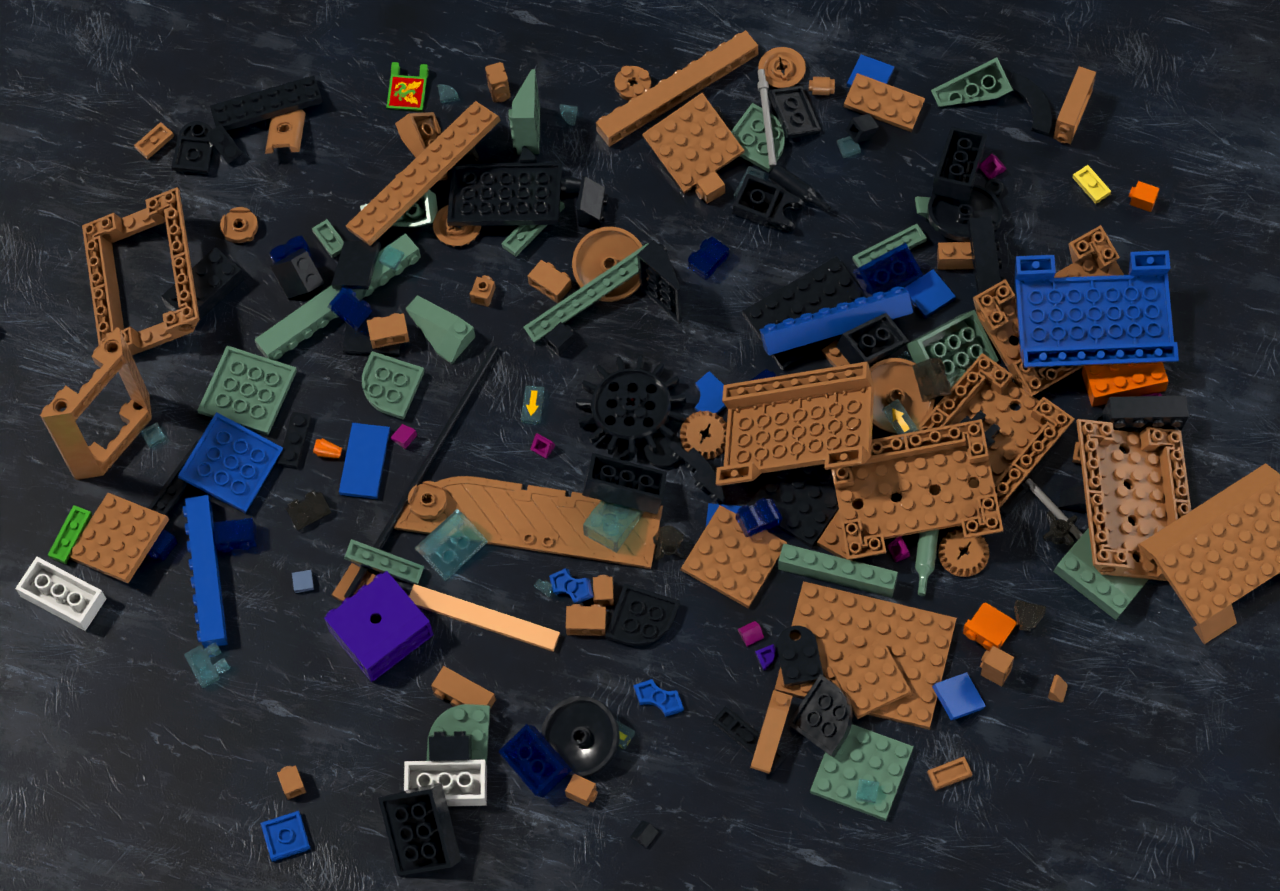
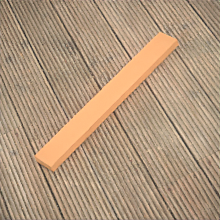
(484, 618)

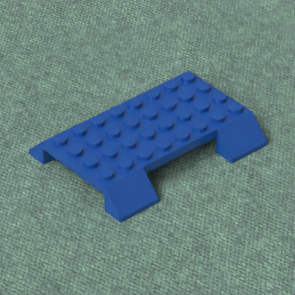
(1094, 316)

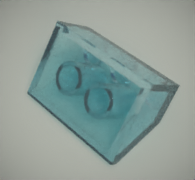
(451, 544)

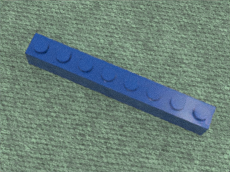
(834, 321)
(205, 571)

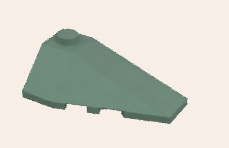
(978, 84)
(420, 214)

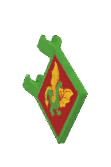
(407, 91)

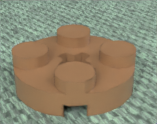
(628, 74)
(242, 234)
(423, 491)

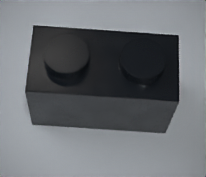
(450, 747)

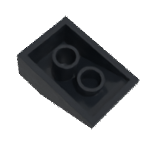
(872, 341)

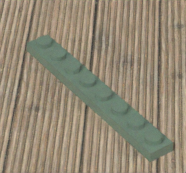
(584, 297)

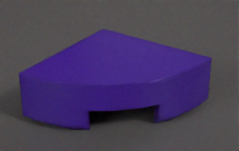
(766, 656)

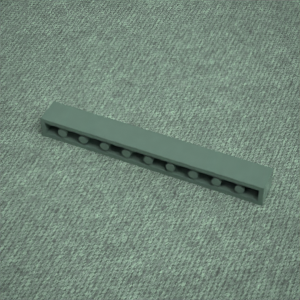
(316, 314)

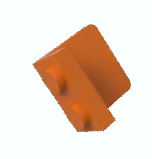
(989, 627)

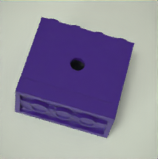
(378, 626)

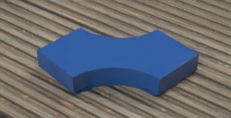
(578, 589)
(666, 701)

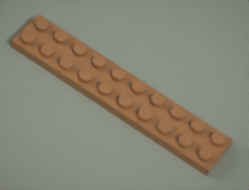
(422, 173)

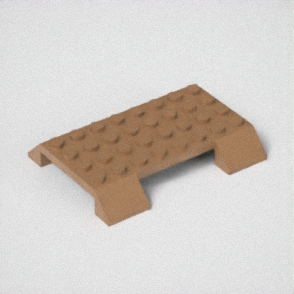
(798, 422)
(1222, 550)

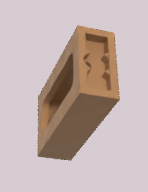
(1074, 105)

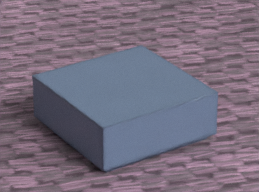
(302, 581)

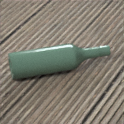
(926, 558)

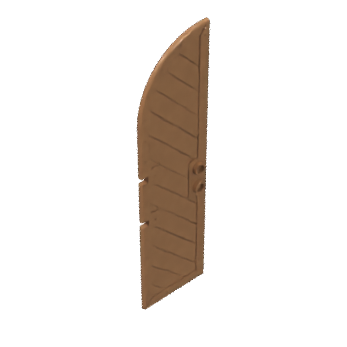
(535, 520)

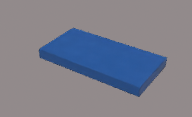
(364, 461)

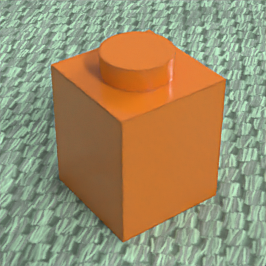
(1143, 196)

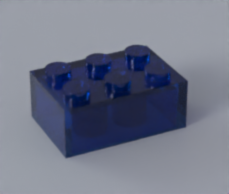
(888, 271)
(535, 760)

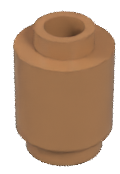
(822, 86)

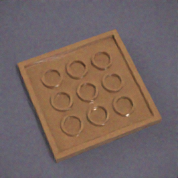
(693, 142)
(118, 537)
(732, 561)

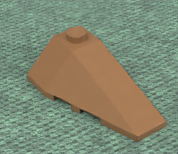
(418, 132)

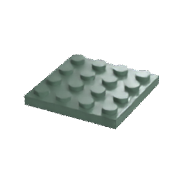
(247, 389)
(864, 757)

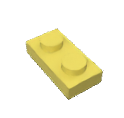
(1091, 184)

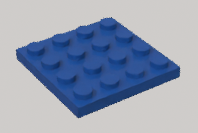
(230, 462)

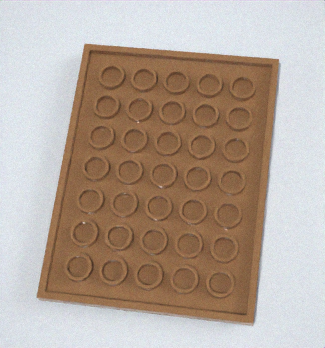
(852, 622)

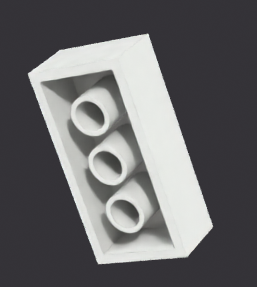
(61, 593)
(462, 780)

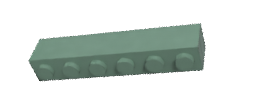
(837, 570)

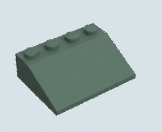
(525, 116)
(956, 343)
(1106, 591)

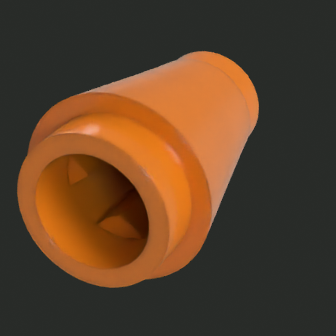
(327, 449)

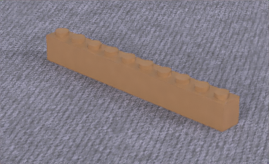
(677, 88)

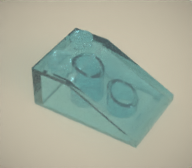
(611, 524)

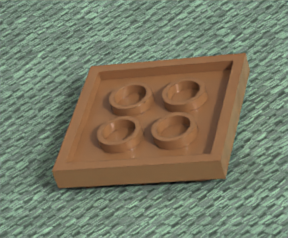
(870, 679)

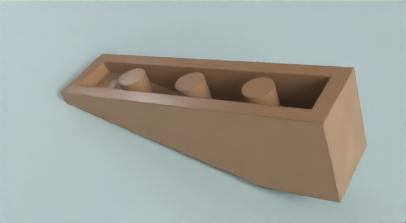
(771, 731)

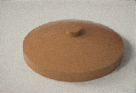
(600, 252)
(892, 381)

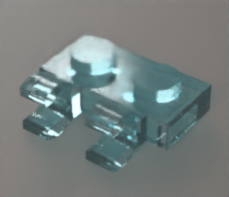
(201, 665)

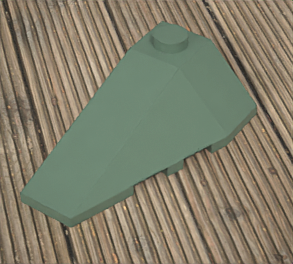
(441, 328)

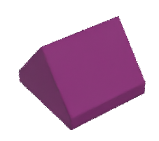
(542, 445)
(898, 549)
(751, 633)

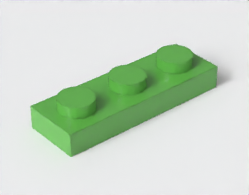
(69, 534)

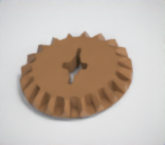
(790, 60)
(452, 236)
(699, 422)
(967, 564)

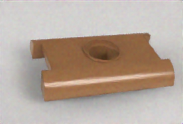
(286, 131)

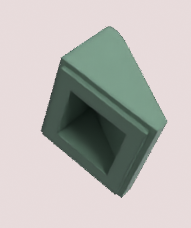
(922, 205)

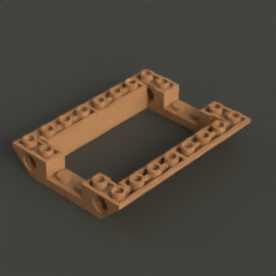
(103, 278)
(94, 460)

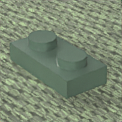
(328, 238)

